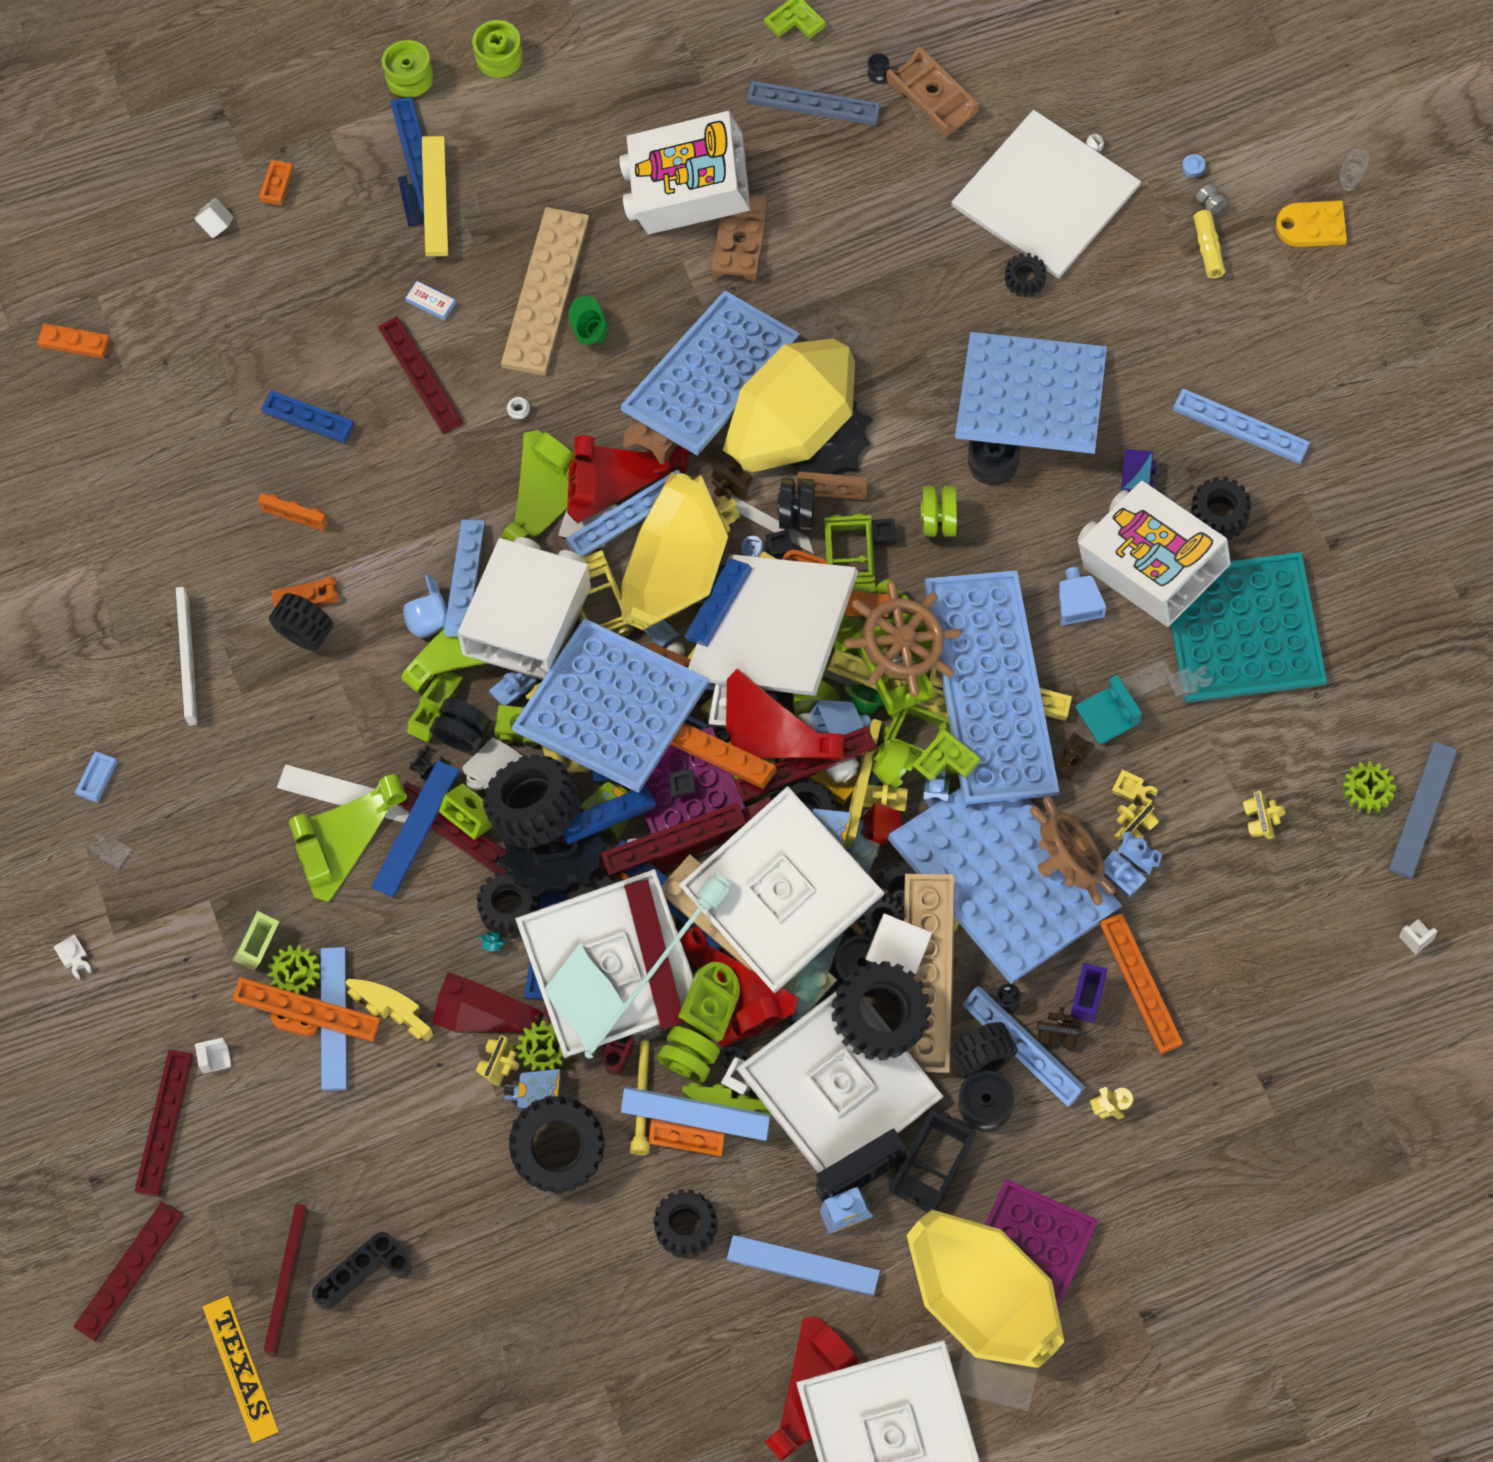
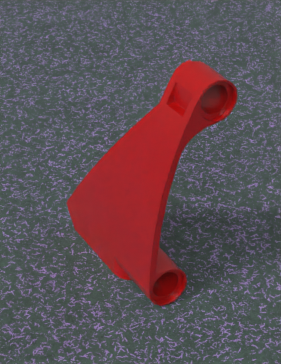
(607, 475)
(769, 729)
(757, 1004)
(817, 1354)

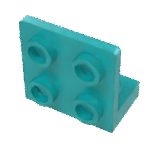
(1110, 712)

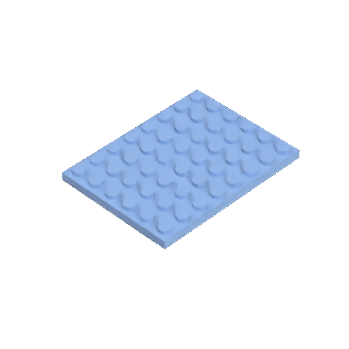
(998, 888)

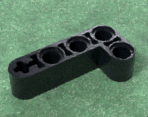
(359, 1274)

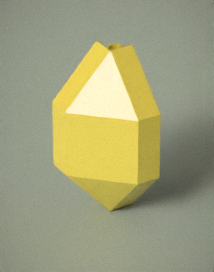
(792, 405)
(673, 553)
(985, 1290)

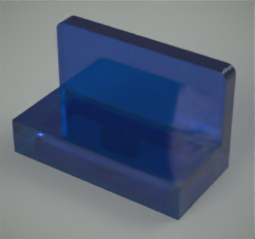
(410, 203)

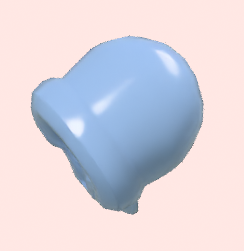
(426, 614)

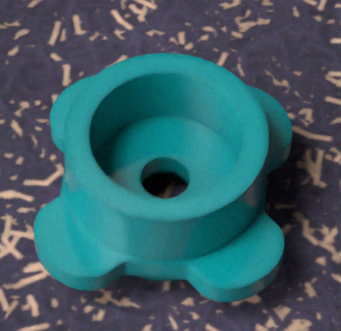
(491, 941)

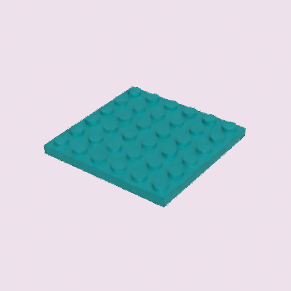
(1252, 631)

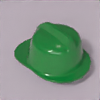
(588, 321)
(864, 699)

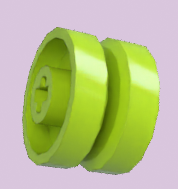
(497, 48)
(407, 68)
(939, 511)
(688, 1054)

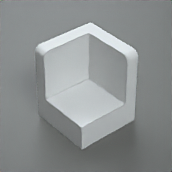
(214, 217)
(1417, 936)
(213, 1055)
(734, 1079)

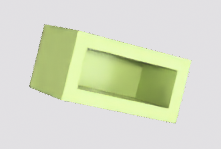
(255, 940)

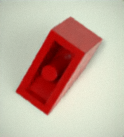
(880, 822)

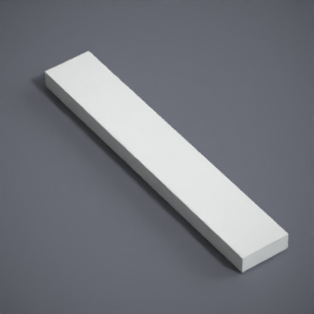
(186, 656)

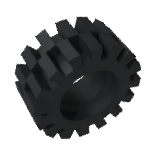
(1023, 286)
(886, 901)

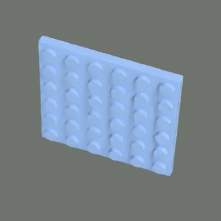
(1031, 392)
(611, 705)

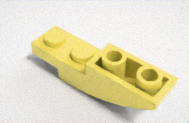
(384, 1000)

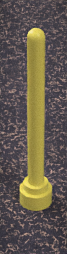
(640, 1143)

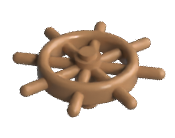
(902, 638)
(1071, 851)

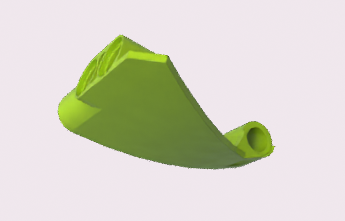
(541, 486)
(437, 657)
(336, 839)

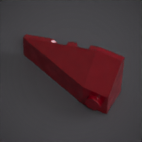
(477, 1008)

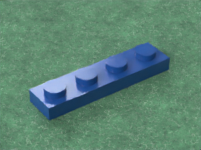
(307, 416)
(718, 602)
(609, 814)

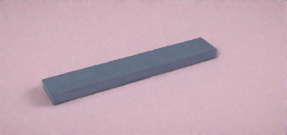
(813, 103)
(1422, 810)

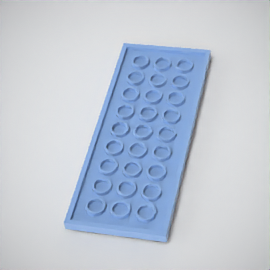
(994, 688)

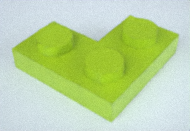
(796, 14)
(946, 751)

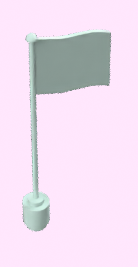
(588, 997)

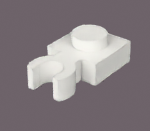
(72, 954)

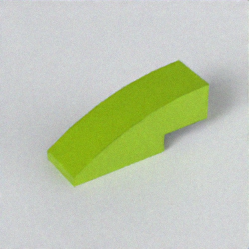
(443, 686)

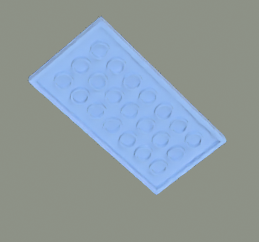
(702, 375)

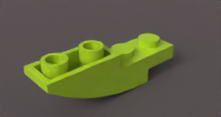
(723, 1096)

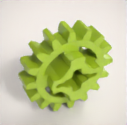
(1378, 782)
(294, 960)
(536, 1055)

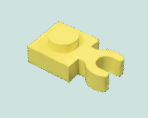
(1130, 786)

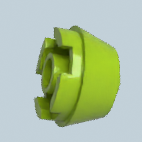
(892, 761)

